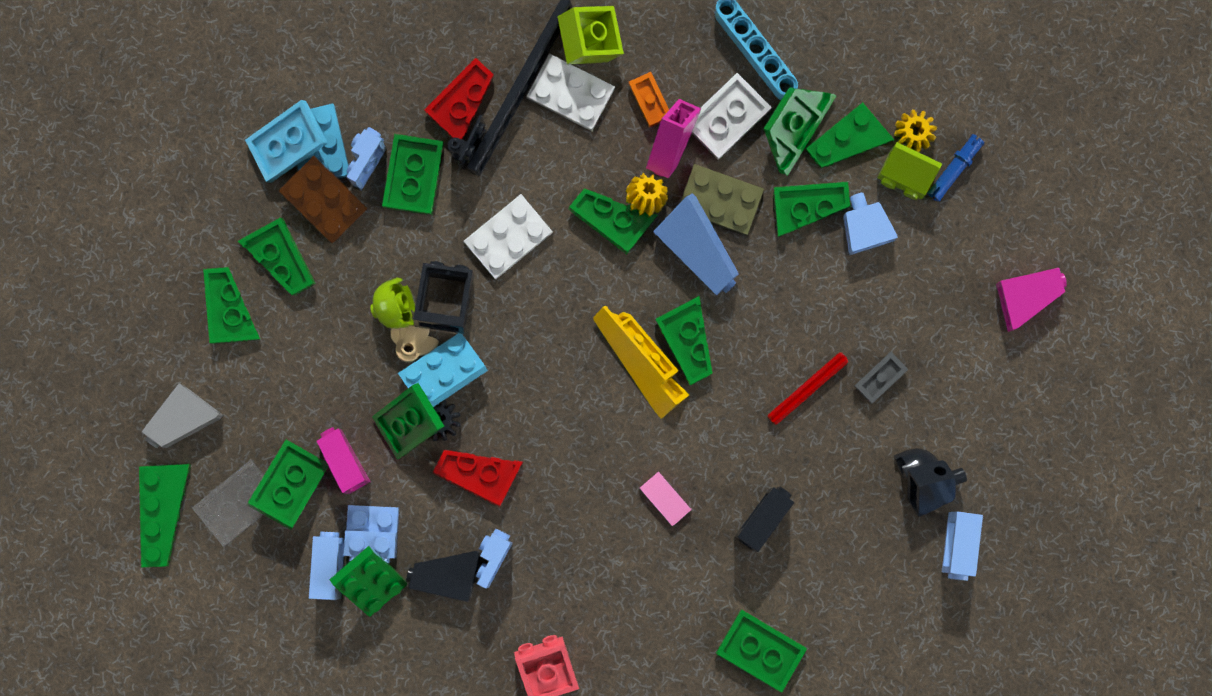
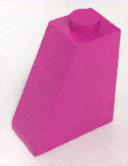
(672, 138)
(1028, 295)
(342, 461)

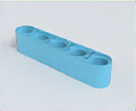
(752, 37)

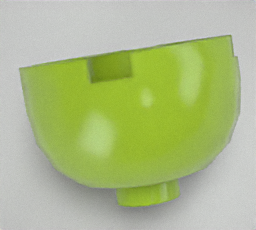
(393, 304)

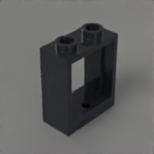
(440, 321)
(765, 518)

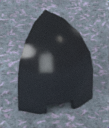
(913, 458)

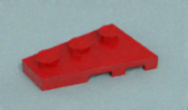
(460, 100)
(478, 475)

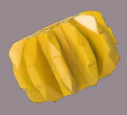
(924, 130)
(646, 194)

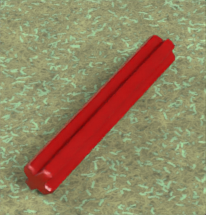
(808, 388)

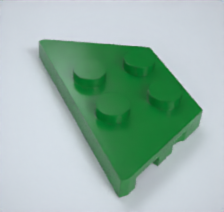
(794, 124)

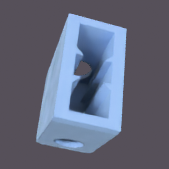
(866, 225)

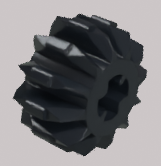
(448, 423)

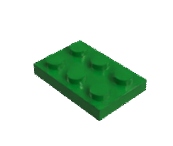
(413, 174)
(408, 421)
(288, 484)
(368, 581)
(761, 650)

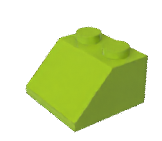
(908, 171)

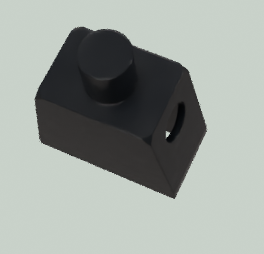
(932, 486)

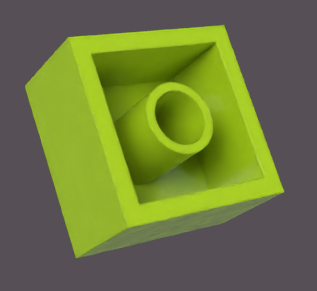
(590, 34)

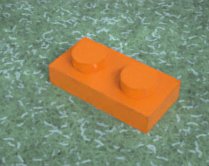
(649, 98)

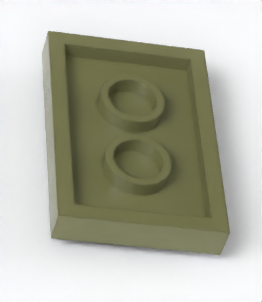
(724, 199)

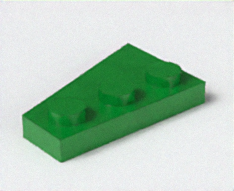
(686, 337)

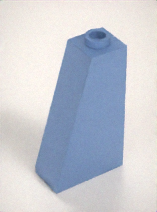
(698, 245)

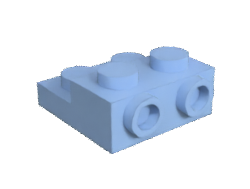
(368, 150)
(372, 528)
(494, 550)

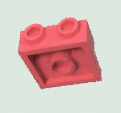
(546, 668)

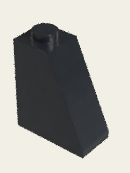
(446, 576)

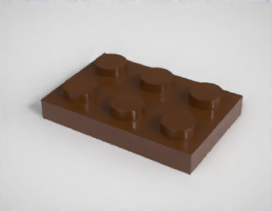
(323, 199)

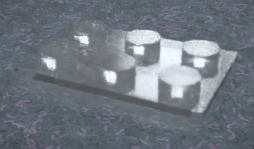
(226, 507)

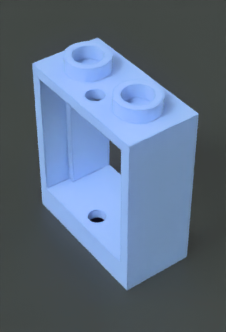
(962, 545)
(325, 563)

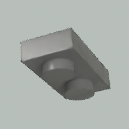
(881, 377)

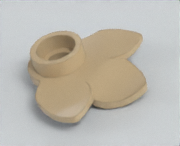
(413, 337)

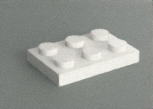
(570, 92)
(729, 116)
(508, 236)

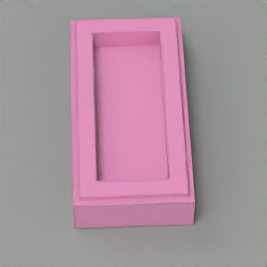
(665, 498)

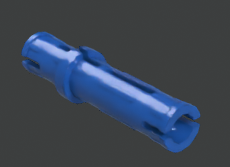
(962, 159)

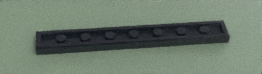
(518, 90)

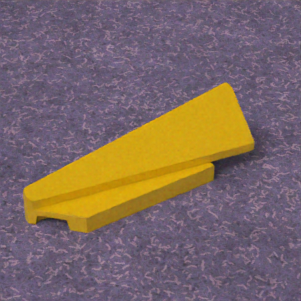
(642, 360)

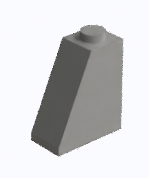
(179, 417)

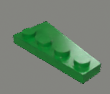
(160, 504)

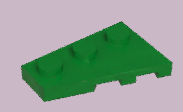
(850, 136)
(807, 204)
(611, 219)
(279, 254)
(226, 311)

